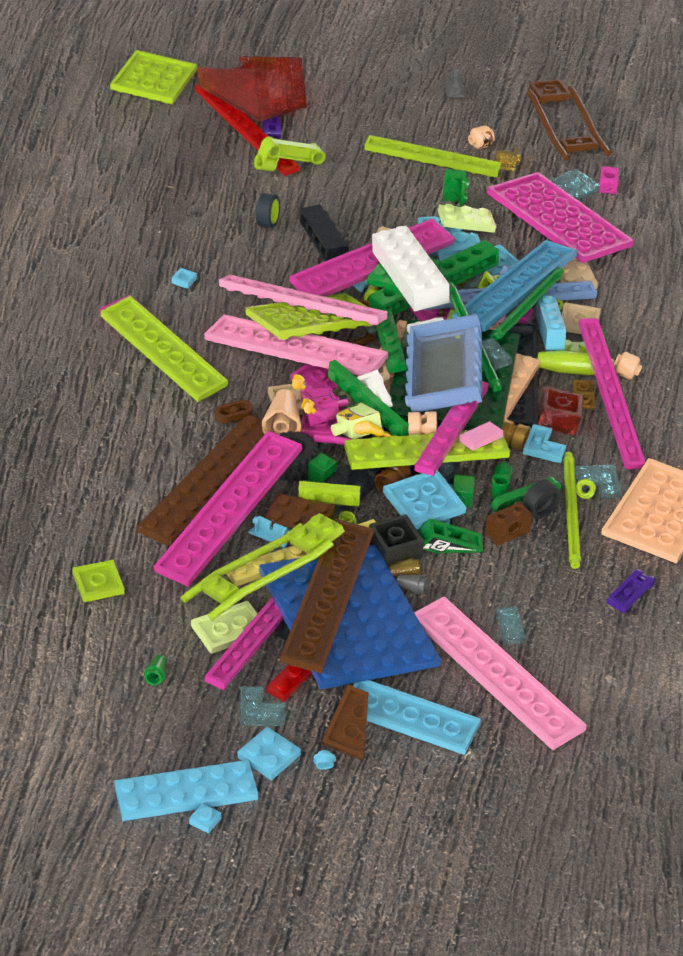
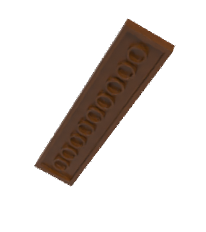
(198, 487)
(327, 599)

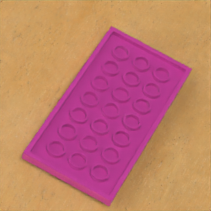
(560, 216)

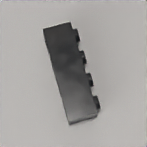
(322, 232)

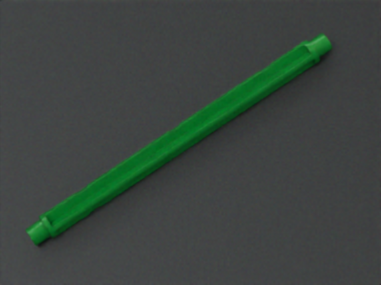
(527, 304)
(461, 311)

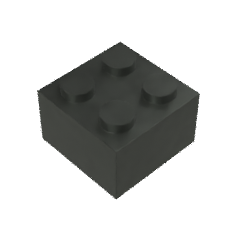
(397, 539)

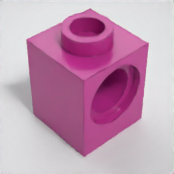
(608, 180)

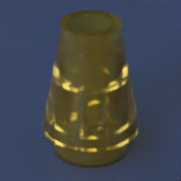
(406, 567)

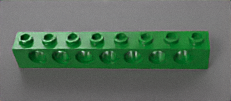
(454, 269)

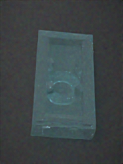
(510, 625)

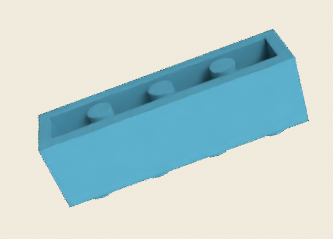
(550, 323)

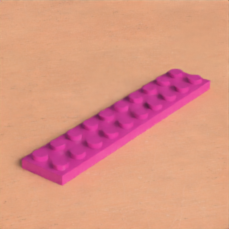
(358, 264)
(227, 508)

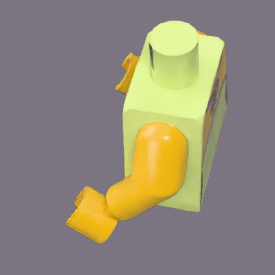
(359, 422)

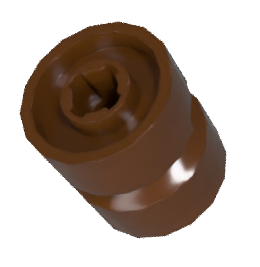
(391, 475)

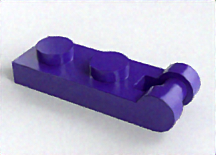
(272, 127)
(630, 590)

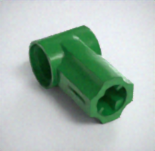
(501, 479)

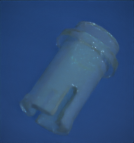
(473, 284)

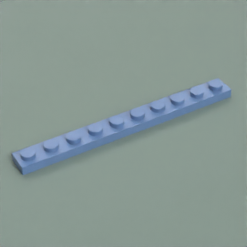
(561, 291)

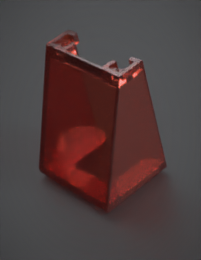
(260, 87)

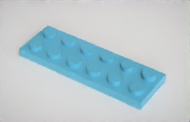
(419, 717)
(185, 790)

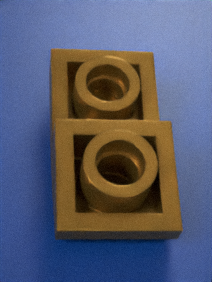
(585, 388)

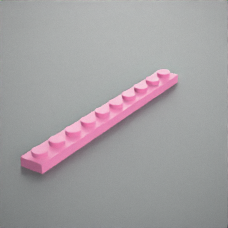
(308, 300)

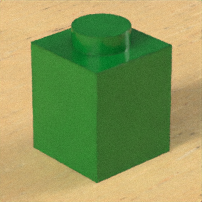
(321, 468)
(464, 487)

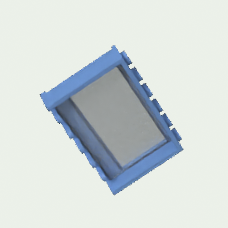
(444, 363)

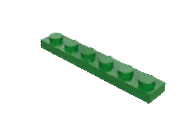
(390, 342)
(362, 394)

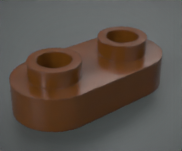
(233, 411)

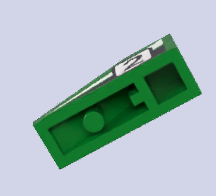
(447, 538)

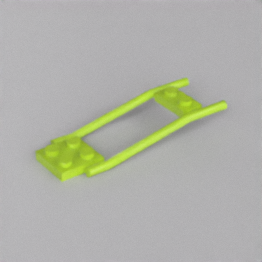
(313, 538)

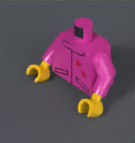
(318, 404)

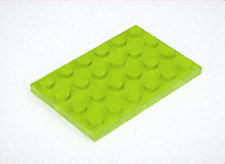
(290, 320)

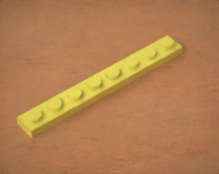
(250, 571)

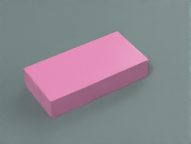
(481, 435)

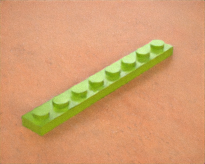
(433, 156)

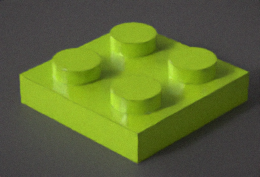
(98, 580)

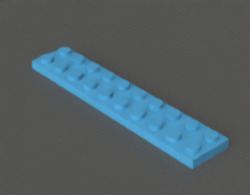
(518, 282)

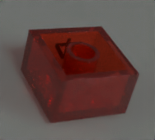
(560, 410)

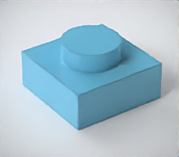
(184, 278)
(205, 818)

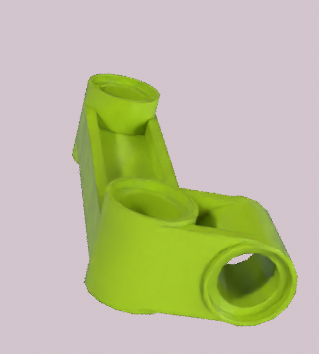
(273, 149)

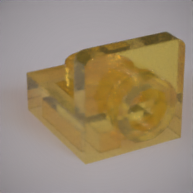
(508, 159)

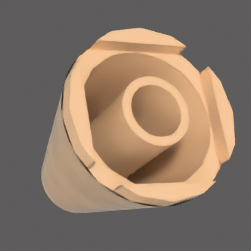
(282, 414)

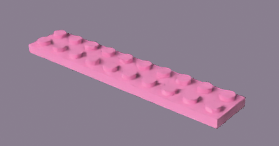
(307, 349)
(500, 673)

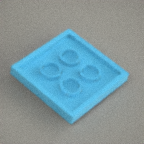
(424, 498)

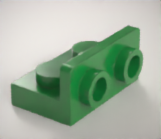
(455, 185)

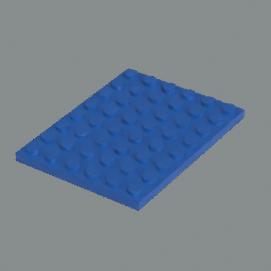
(377, 630)

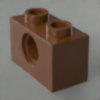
(508, 524)

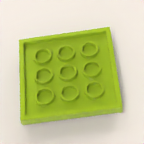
(153, 77)

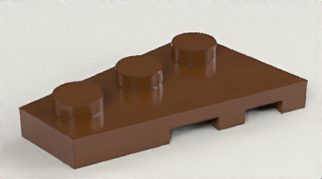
(348, 724)

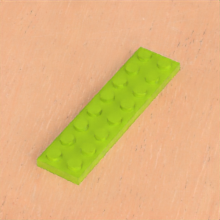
(164, 348)
(407, 450)

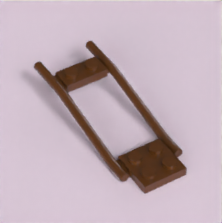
(557, 91)

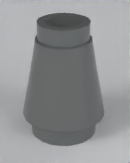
(414, 583)

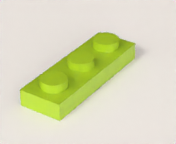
(330, 493)

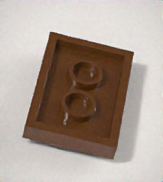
(291, 510)

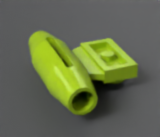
(568, 361)

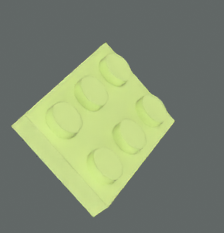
(466, 218)
(224, 629)

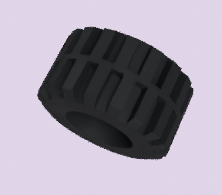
(299, 467)

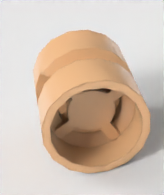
(416, 419)

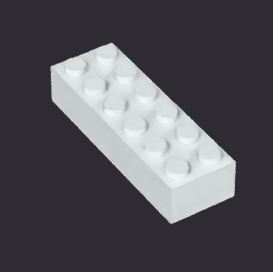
(410, 268)

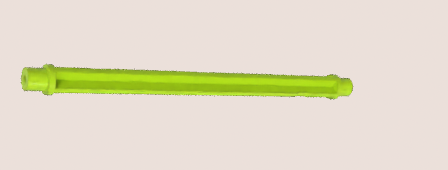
(571, 509)

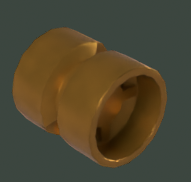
(515, 435)

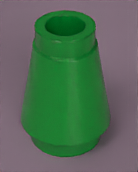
(155, 672)

